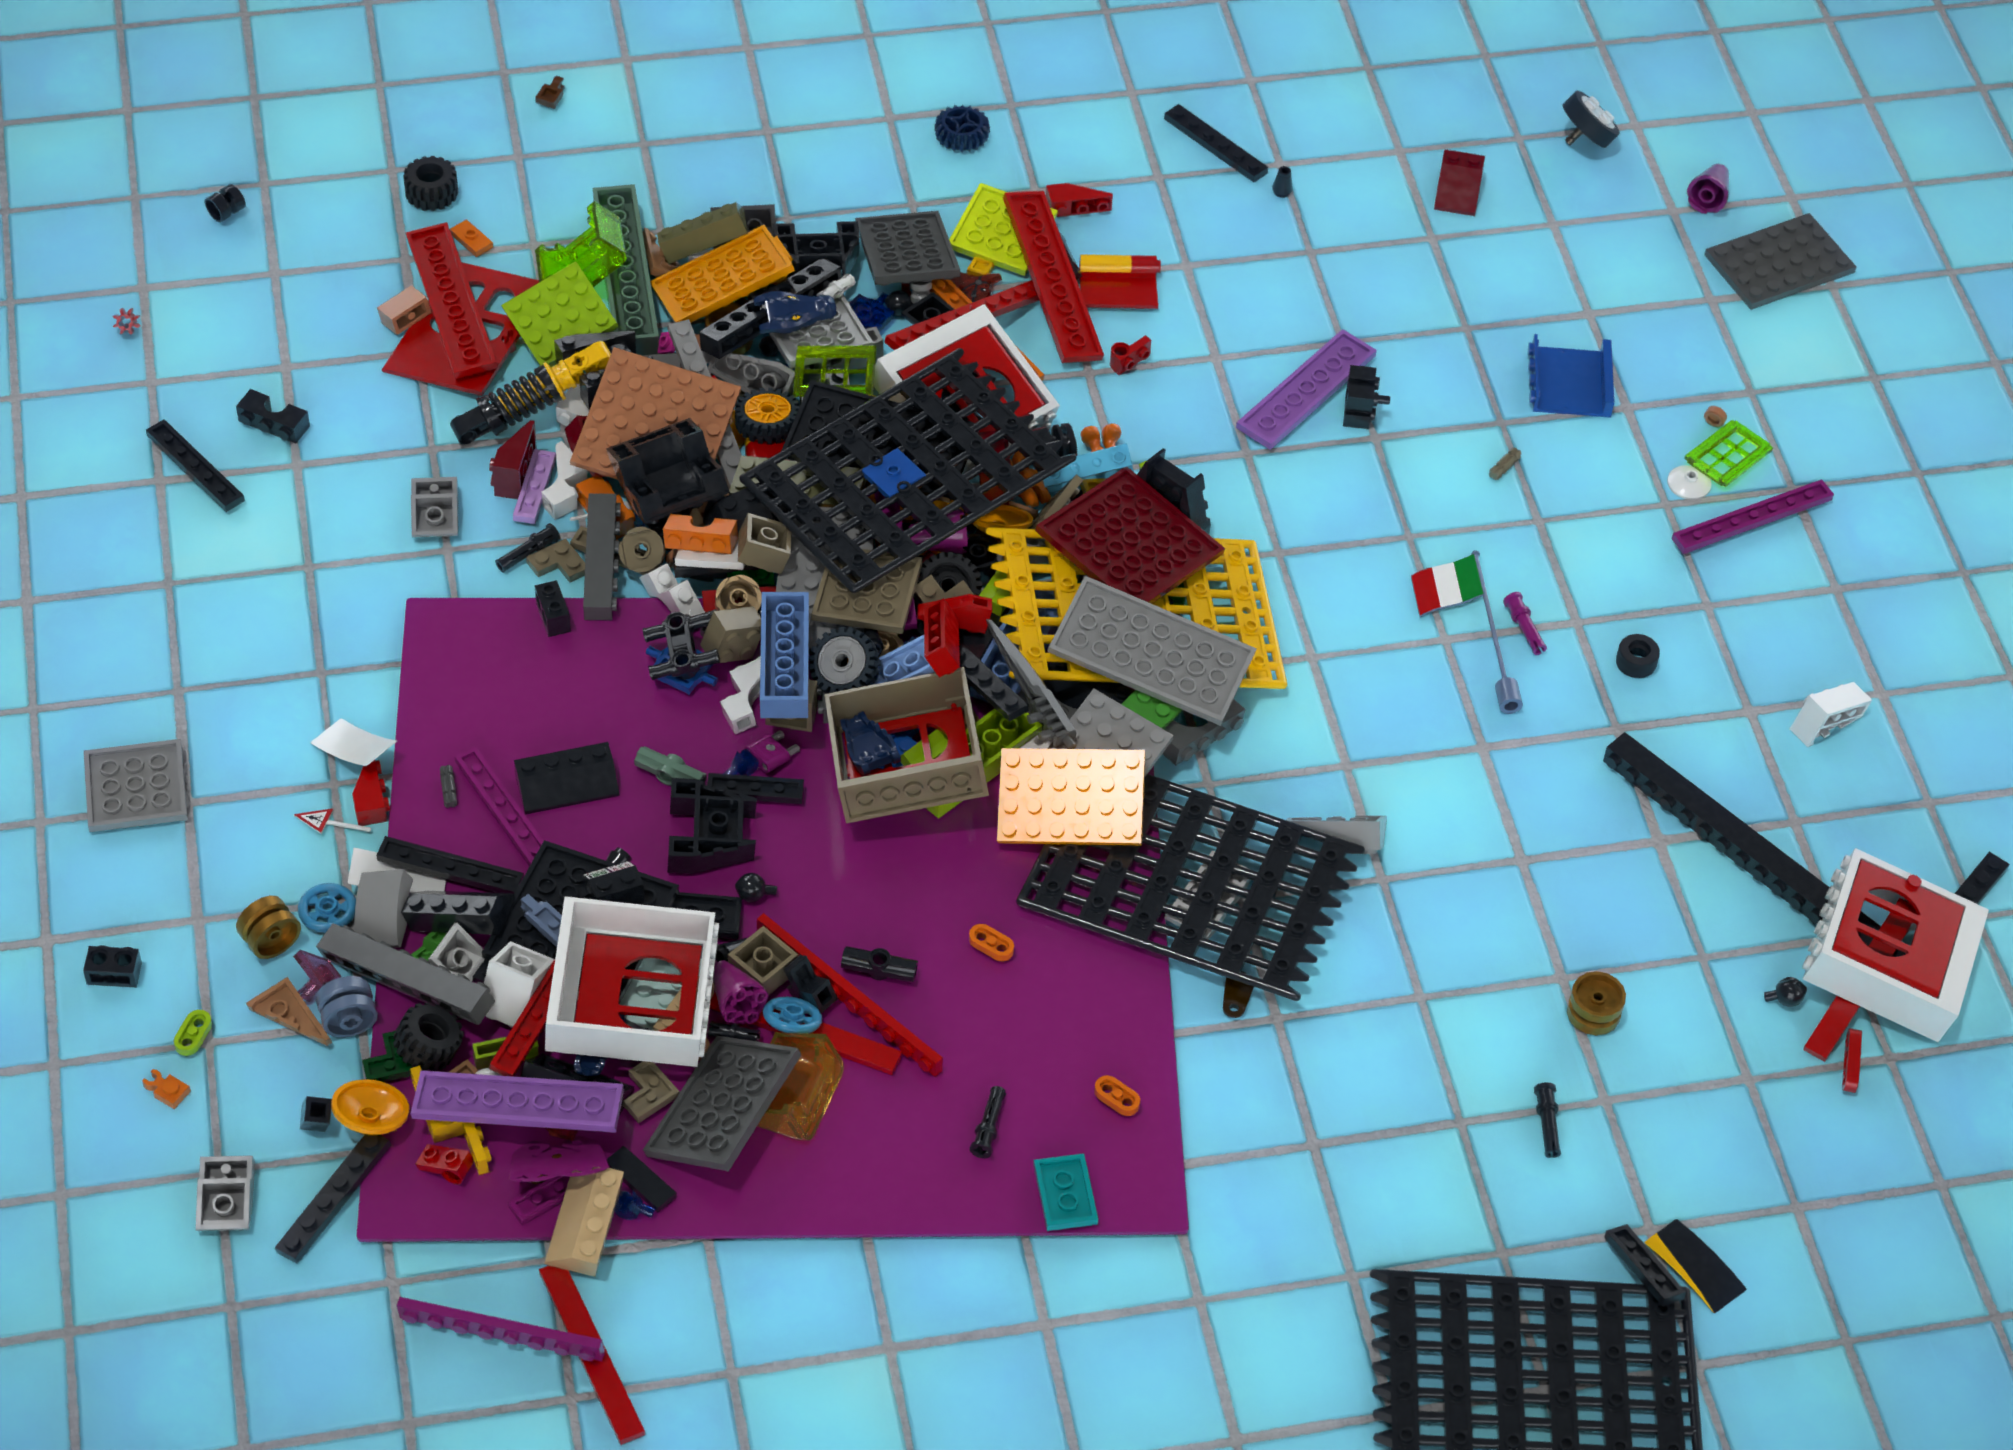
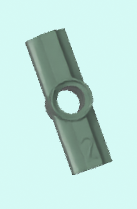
(666, 766)

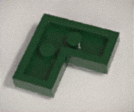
(387, 1066)

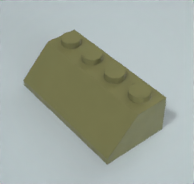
(702, 232)

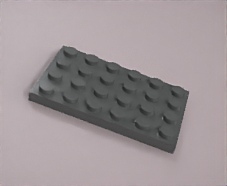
(907, 248)
(1780, 261)
(722, 1103)

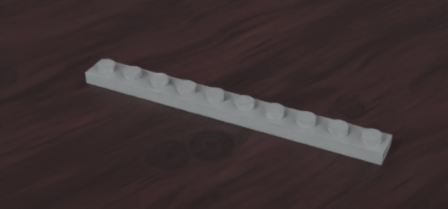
(693, 360)

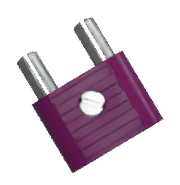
(770, 752)

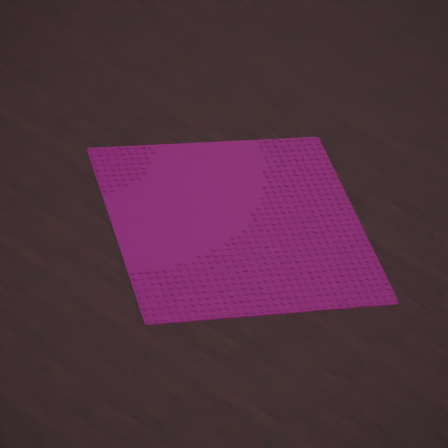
(888, 1146)

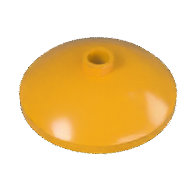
(1004, 517)
(370, 1107)

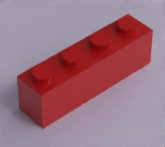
(941, 638)

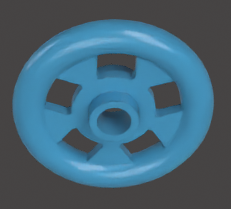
(329, 901)
(793, 1014)

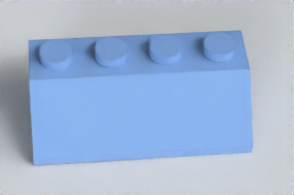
(904, 662)

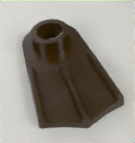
(1236, 996)

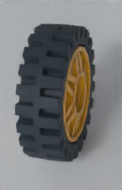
(765, 415)

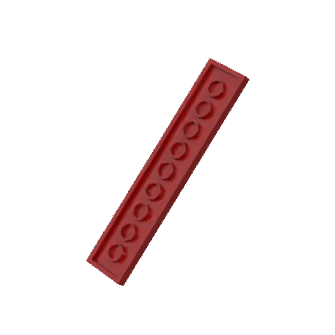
(1053, 277)
(451, 300)

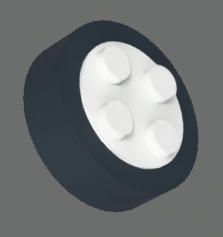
(1589, 120)

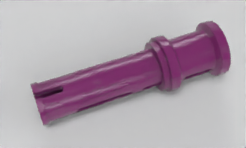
(1521, 615)

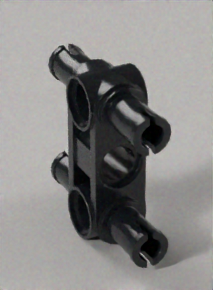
(683, 659)

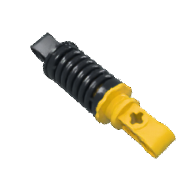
(542, 387)

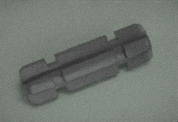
(448, 786)

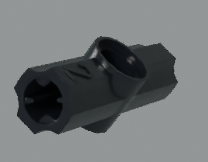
(868, 962)

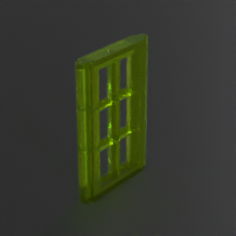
(835, 352)
(1736, 470)

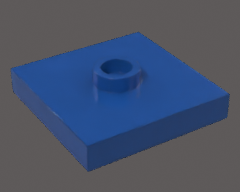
(894, 469)

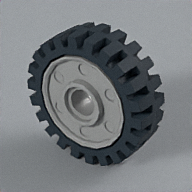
(834, 648)

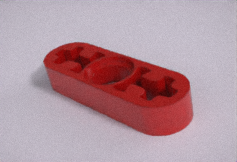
(1852, 1057)

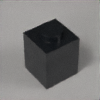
(315, 1114)

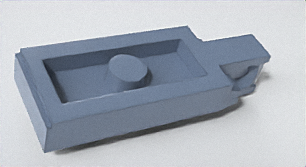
(542, 917)

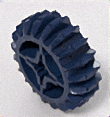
(962, 128)

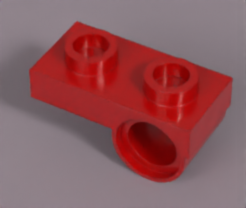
(1125, 357)
(449, 1162)

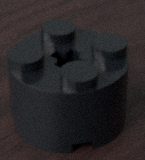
(980, 556)

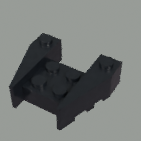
(805, 249)
(569, 345)
(1177, 488)
(716, 830)

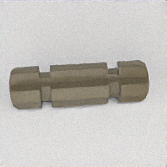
(1505, 463)

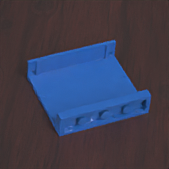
(1571, 380)

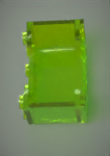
(596, 250)

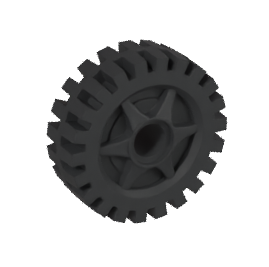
(952, 569)

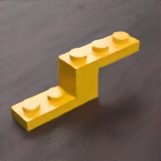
(448, 1129)

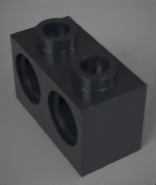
(552, 608)
(107, 966)

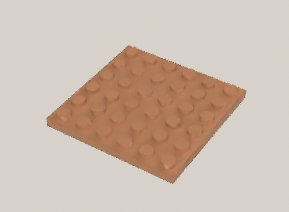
(646, 396)

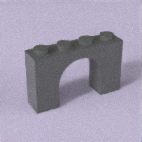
(1193, 739)

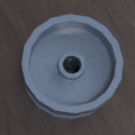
(346, 1006)

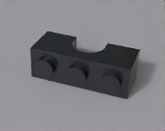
(287, 424)

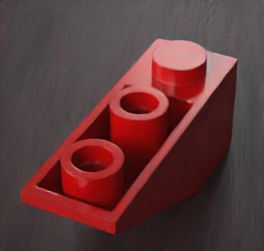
(1077, 200)
(970, 610)
(368, 797)

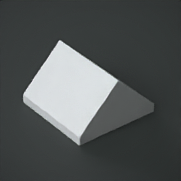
(458, 953)

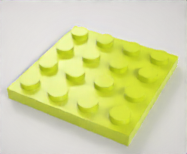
(988, 231)

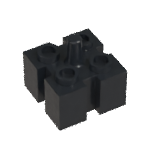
(1361, 397)

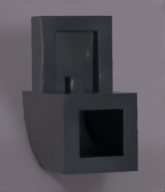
(808, 986)

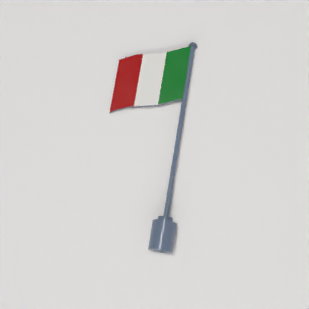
(1456, 585)

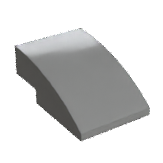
(434, 507)
(380, 905)
(225, 1193)

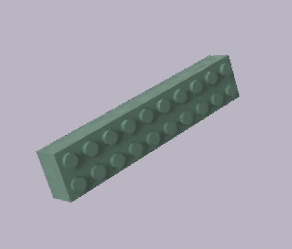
(629, 285)

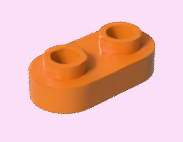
(992, 942)
(1118, 1095)

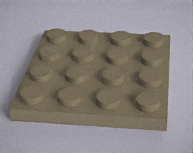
(876, 607)

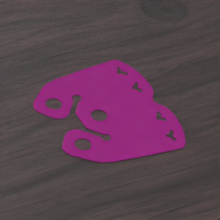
(532, 1167)

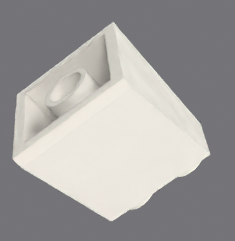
(513, 980)

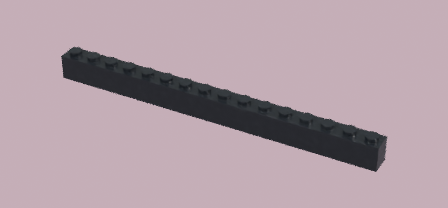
(1723, 829)

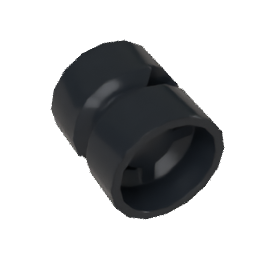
(225, 202)

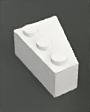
(1829, 709)

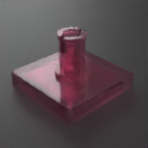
(318, 970)

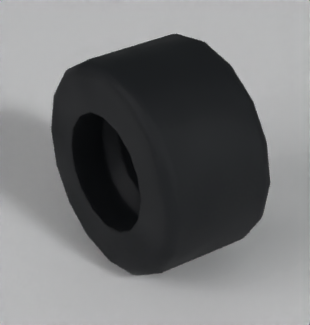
(1637, 666)

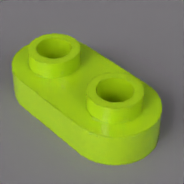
(193, 1035)

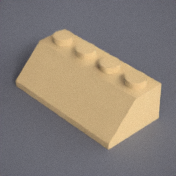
(584, 1221)

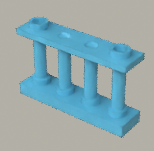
(1091, 466)

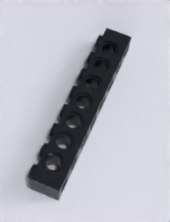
(743, 323)

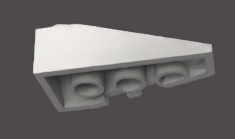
(753, 373)
(1362, 830)

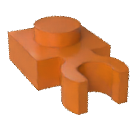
(169, 1090)

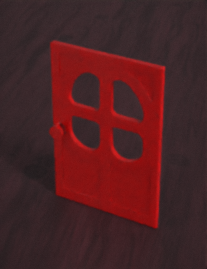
(421, 349)

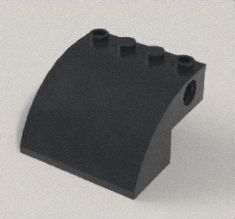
(667, 471)

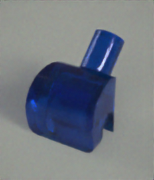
(743, 763)
(630, 1206)

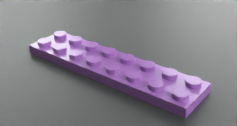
(1305, 389)
(517, 1101)

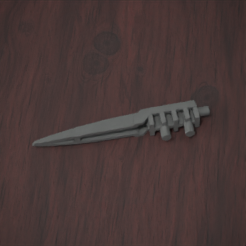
(1041, 699)

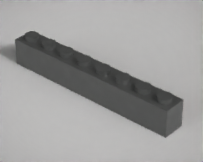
(406, 973)

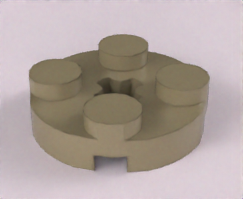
(631, 542)

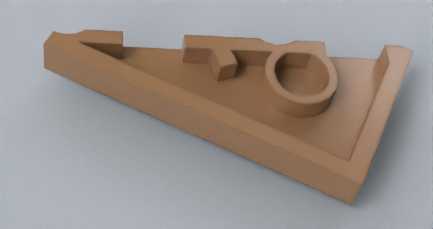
(656, 260)
(286, 1007)

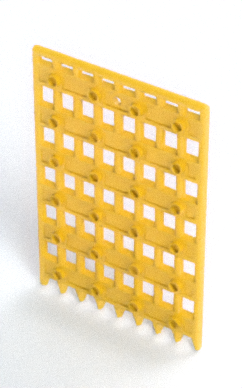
(1196, 590)

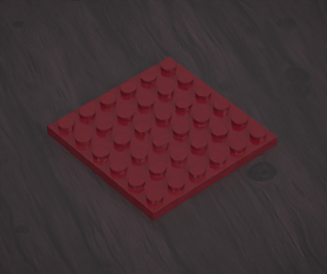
(1130, 537)

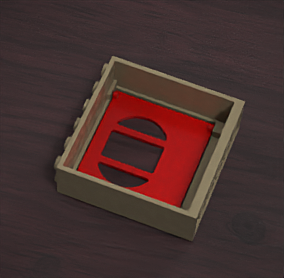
(900, 707)

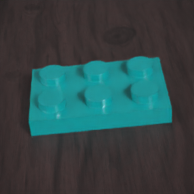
(1065, 1192)

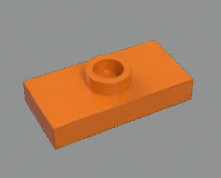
(471, 238)

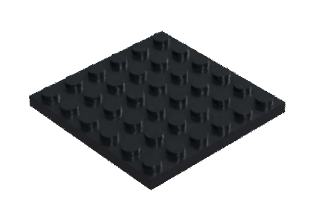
(552, 877)

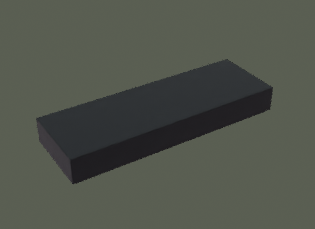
(642, 1179)

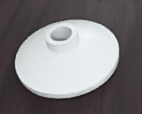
(1688, 482)

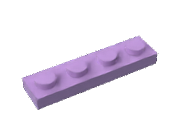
(535, 481)

